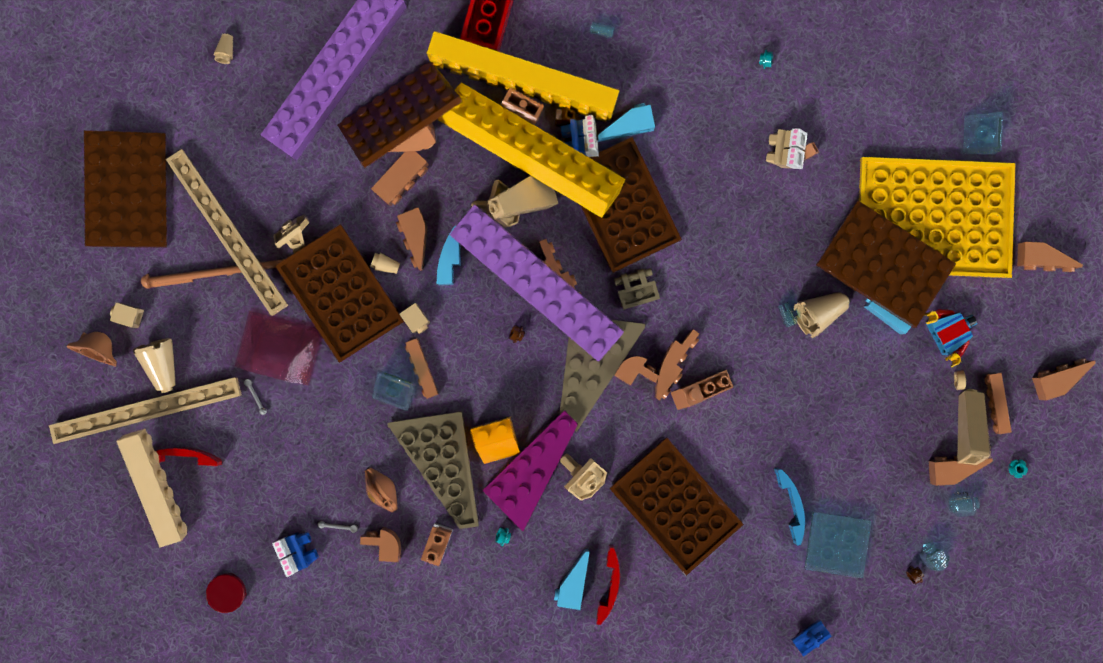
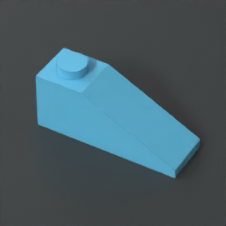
(634, 122)
(572, 586)

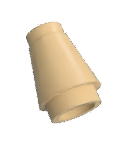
(224, 49)
(384, 263)

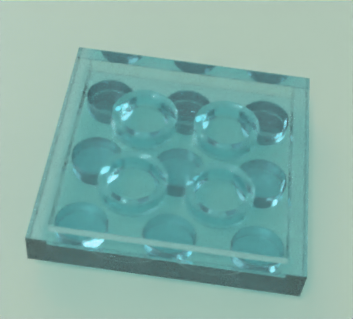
(837, 544)

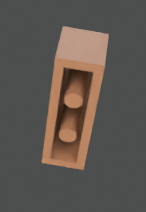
(400, 177)

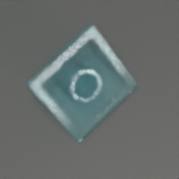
(983, 133)
(394, 389)

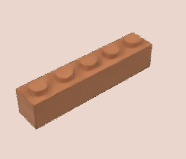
(421, 368)
(998, 403)

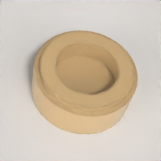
(959, 380)

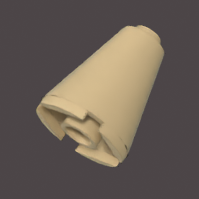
(819, 312)
(158, 363)

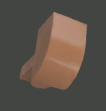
(632, 366)
(388, 544)

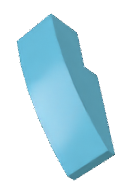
(449, 257)

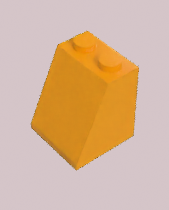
(495, 440)

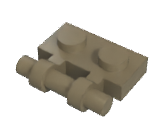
(638, 294)

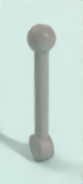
(248, 383)
(321, 524)

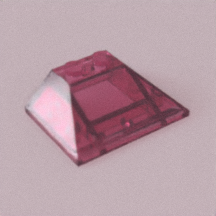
(278, 348)

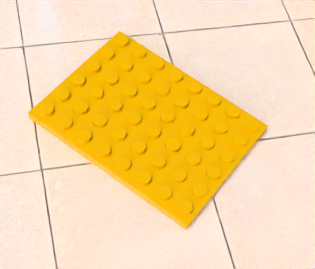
(948, 205)

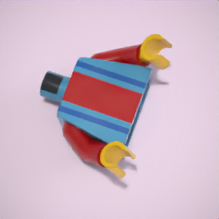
(950, 332)

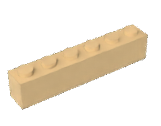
(152, 487)

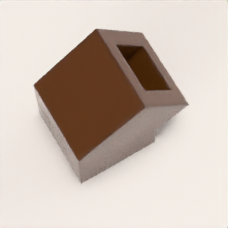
(563, 116)

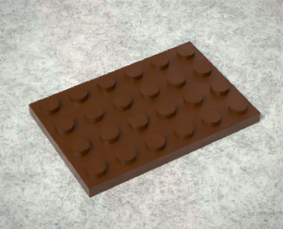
(398, 113)
(125, 189)
(638, 218)
(886, 264)
(339, 293)
(676, 506)

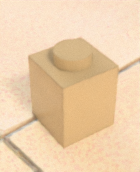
(126, 315)
(415, 319)

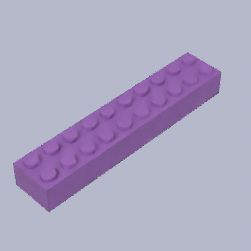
(331, 74)
(536, 282)

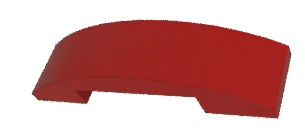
(204, 457)
(605, 608)

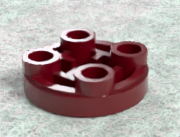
(225, 593)

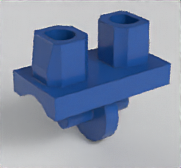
(811, 637)

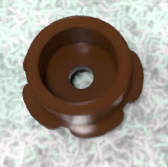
(516, 333)
(915, 575)

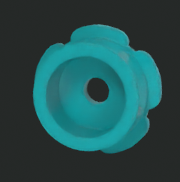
(766, 59)
(1013, 468)
(503, 536)

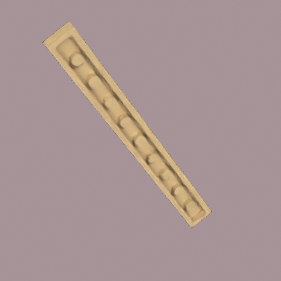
(227, 232)
(145, 410)

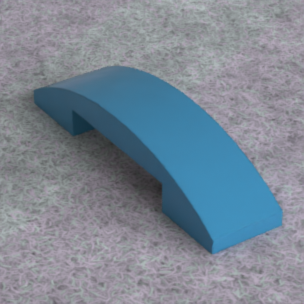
(797, 529)

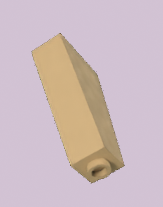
(523, 198)
(972, 428)

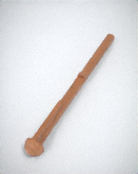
(149, 282)

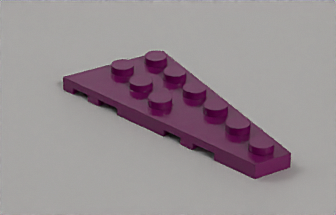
(526, 477)

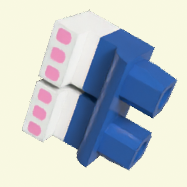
(583, 135)
(298, 560)

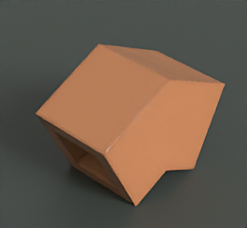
(810, 151)

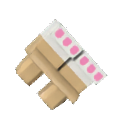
(788, 148)

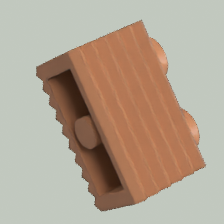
(522, 106)

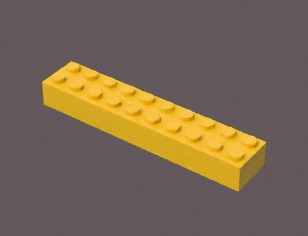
(522, 76)
(534, 151)

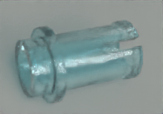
(602, 30)
(788, 316)

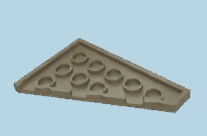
(587, 377)
(441, 455)

